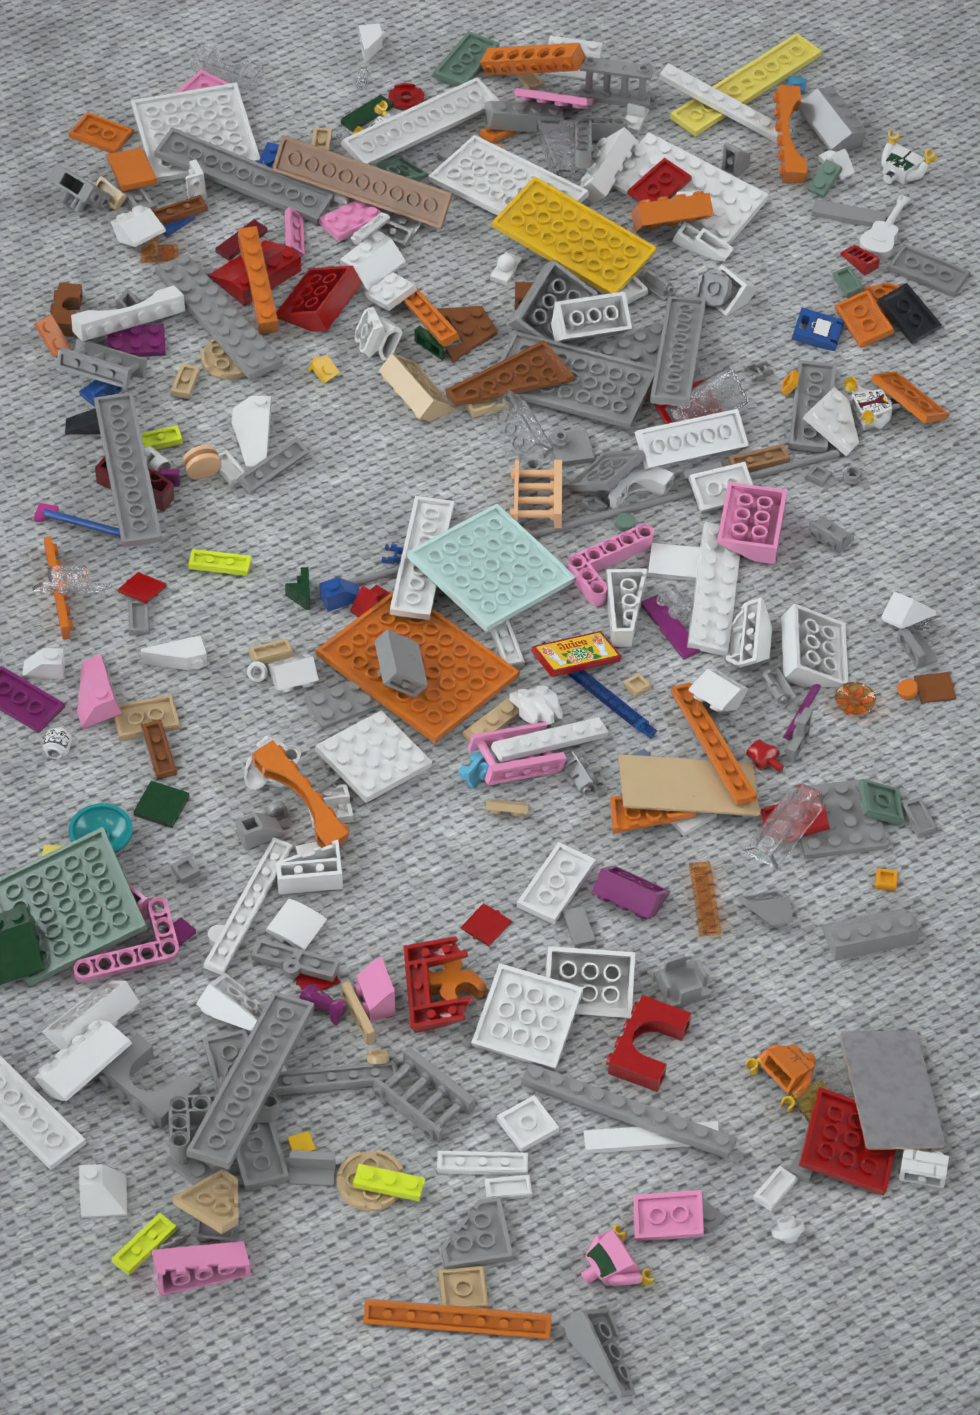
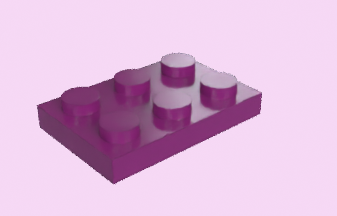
(139, 340)

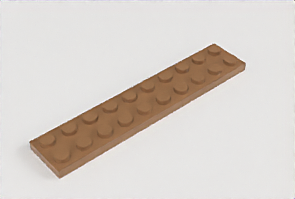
(362, 182)

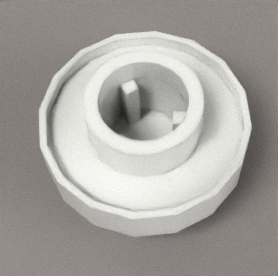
(788, 1229)

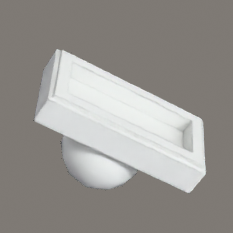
(506, 268)

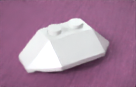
(750, 635)

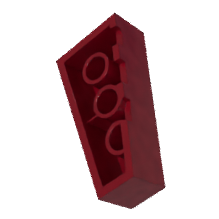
(161, 486)

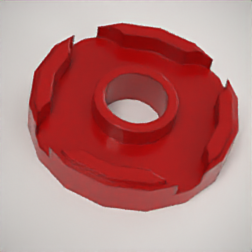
(401, 103)

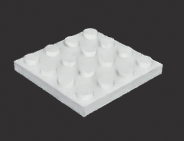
(373, 756)
(527, 1016)

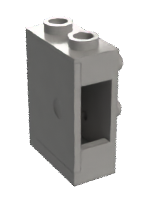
(79, 187)
(400, 663)

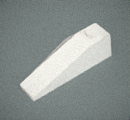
(252, 428)
(227, 1002)

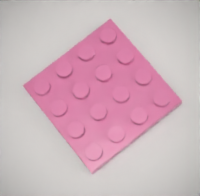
(548, 98)

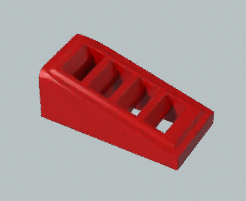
(861, 265)

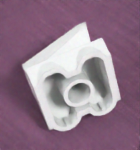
(377, 334)

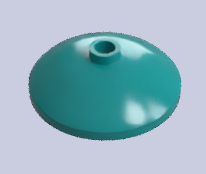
(95, 816)

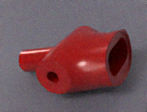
(764, 755)

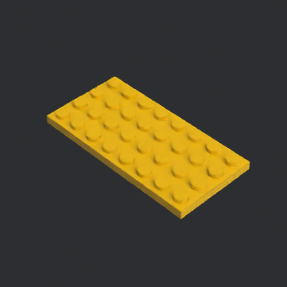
(574, 236)

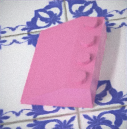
(752, 521)

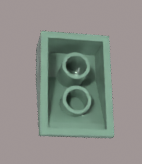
(402, 167)

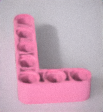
(605, 554)
(138, 962)

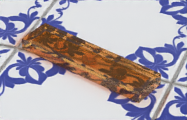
(704, 899)

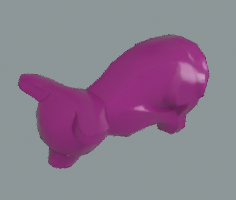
(324, 1001)

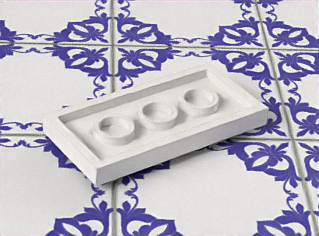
(556, 883)

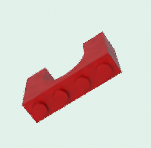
(647, 1016)

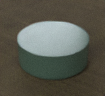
(625, 522)

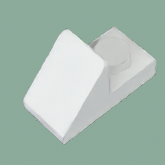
(635, 116)
(840, 158)

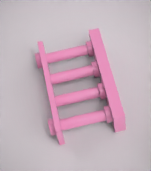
(515, 769)

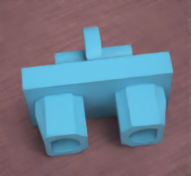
(475, 771)

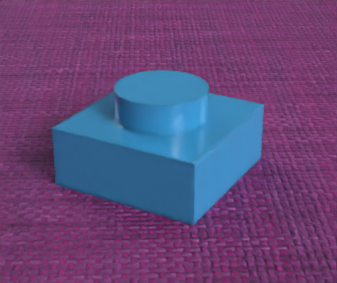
(796, 81)

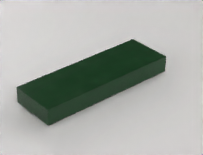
(364, 114)

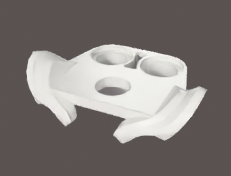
(254, 779)

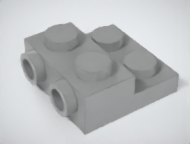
(193, 1169)

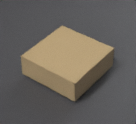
(637, 685)

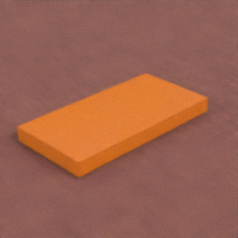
(910, 397)

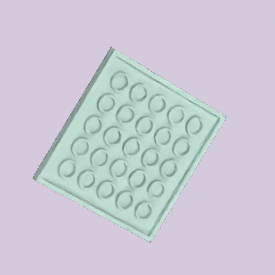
(491, 567)

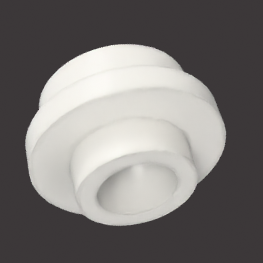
(257, 678)

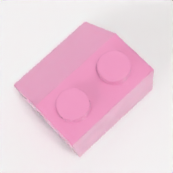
(376, 991)

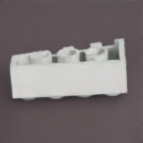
(607, 163)

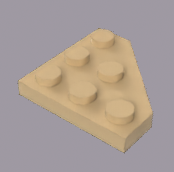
(212, 1201)

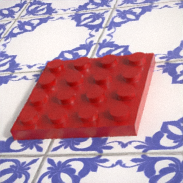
(838, 1148)

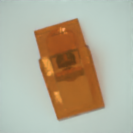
(156, 253)

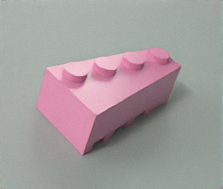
(199, 1266)

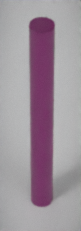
(806, 703)

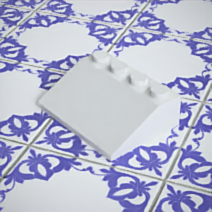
(813, 648)
(602, 974)

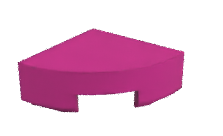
(38, 517)

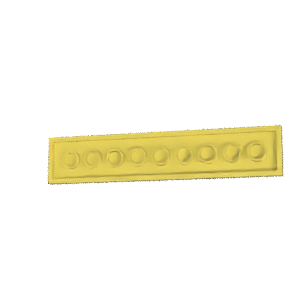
(749, 82)

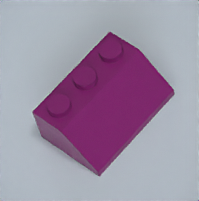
(630, 891)

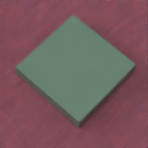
(881, 802)

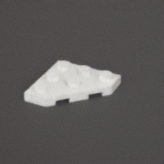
(834, 421)

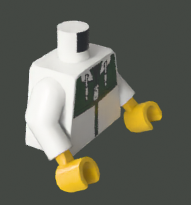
(902, 163)

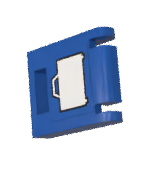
(822, 330)

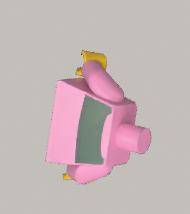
(613, 1261)

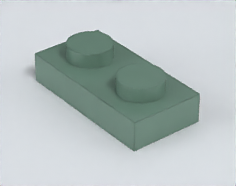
(825, 178)

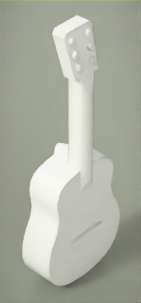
(882, 235)

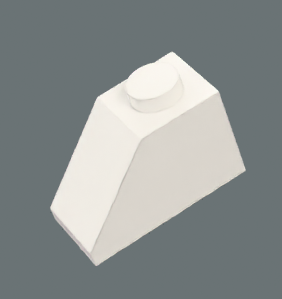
(370, 39)
(45, 664)

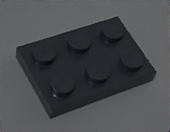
(909, 313)

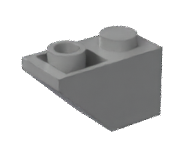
(257, 830)

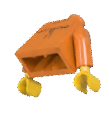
(788, 1067)

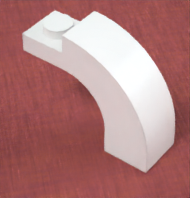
(652, 480)

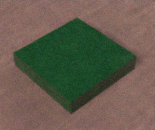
(161, 804)

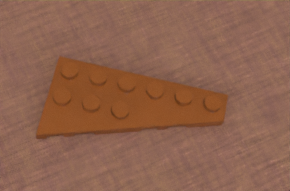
(522, 372)

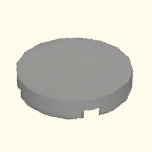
(715, 288)

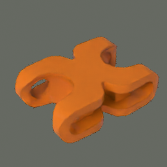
(455, 981)

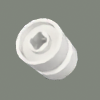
(155, 460)

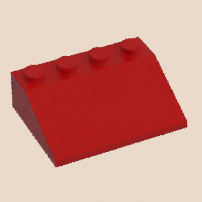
(280, 264)
(320, 297)

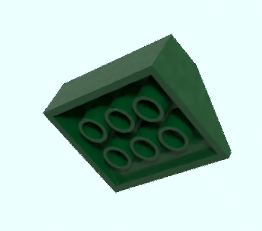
(18, 945)

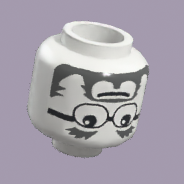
(57, 743)

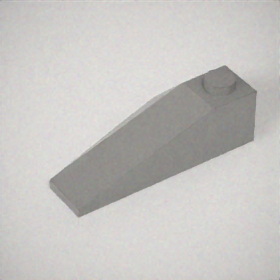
(594, 1338)

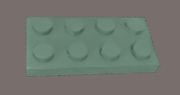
(464, 60)

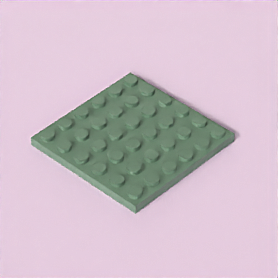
(76, 902)

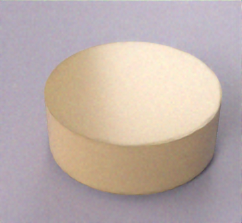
(378, 1056)

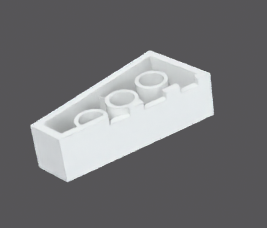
(624, 600)

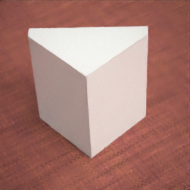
(905, 611)

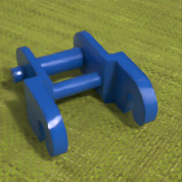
(394, 559)

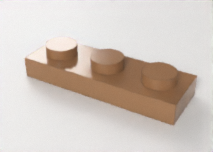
(762, 458)

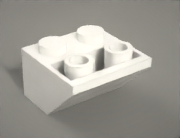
(718, 690)

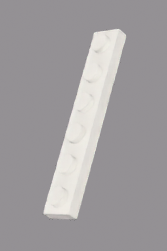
(549, 739)

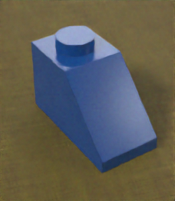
(337, 593)

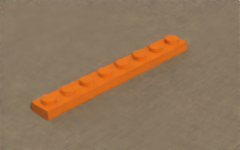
(714, 745)
(457, 1318)

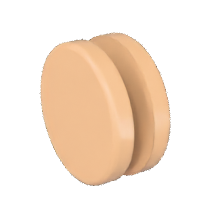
(202, 462)

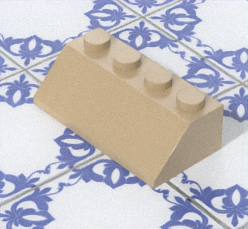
(415, 388)

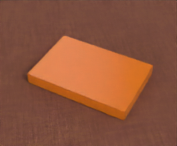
(101, 133)
(131, 169)
(864, 319)

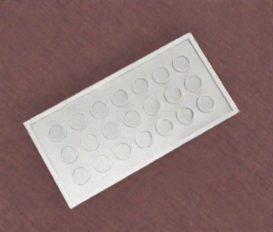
(494, 176)
(731, 198)

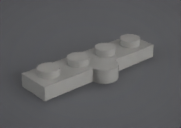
(295, 960)

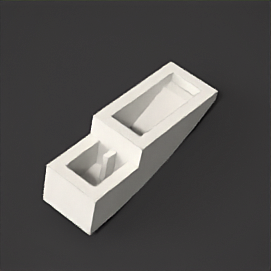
(702, 242)

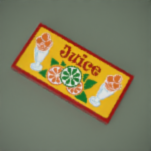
(576, 653)

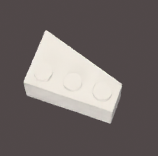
(311, 872)

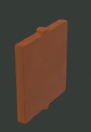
(935, 687)

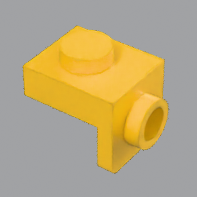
(324, 368)

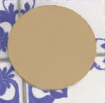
(218, 363)
(364, 1199)

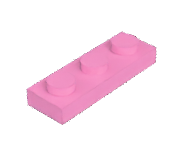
(294, 231)

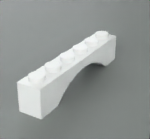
(161, 304)

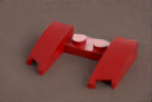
(418, 960)

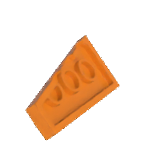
(631, 819)

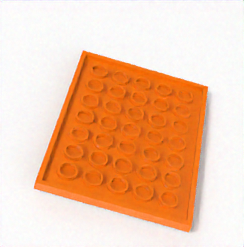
(456, 666)

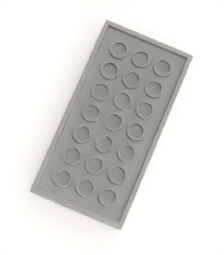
(603, 386)

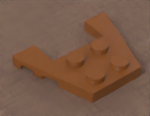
(472, 327)

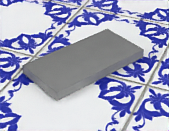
(928, 270)

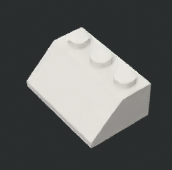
(590, 49)
(374, 259)

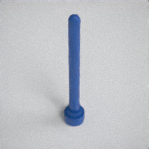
(81, 522)

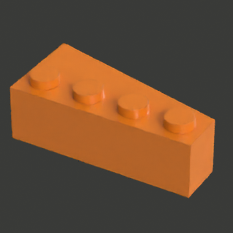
(672, 210)

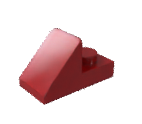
(367, 599)

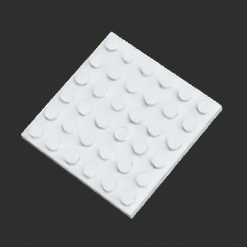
(207, 113)

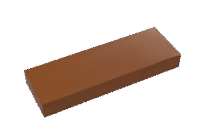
(181, 210)
(158, 749)

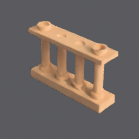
(554, 487)

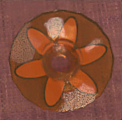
(855, 692)

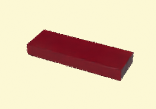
(230, 247)

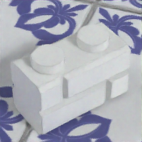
(924, 1167)

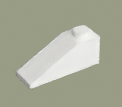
(179, 654)

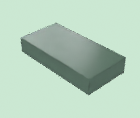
(848, 282)

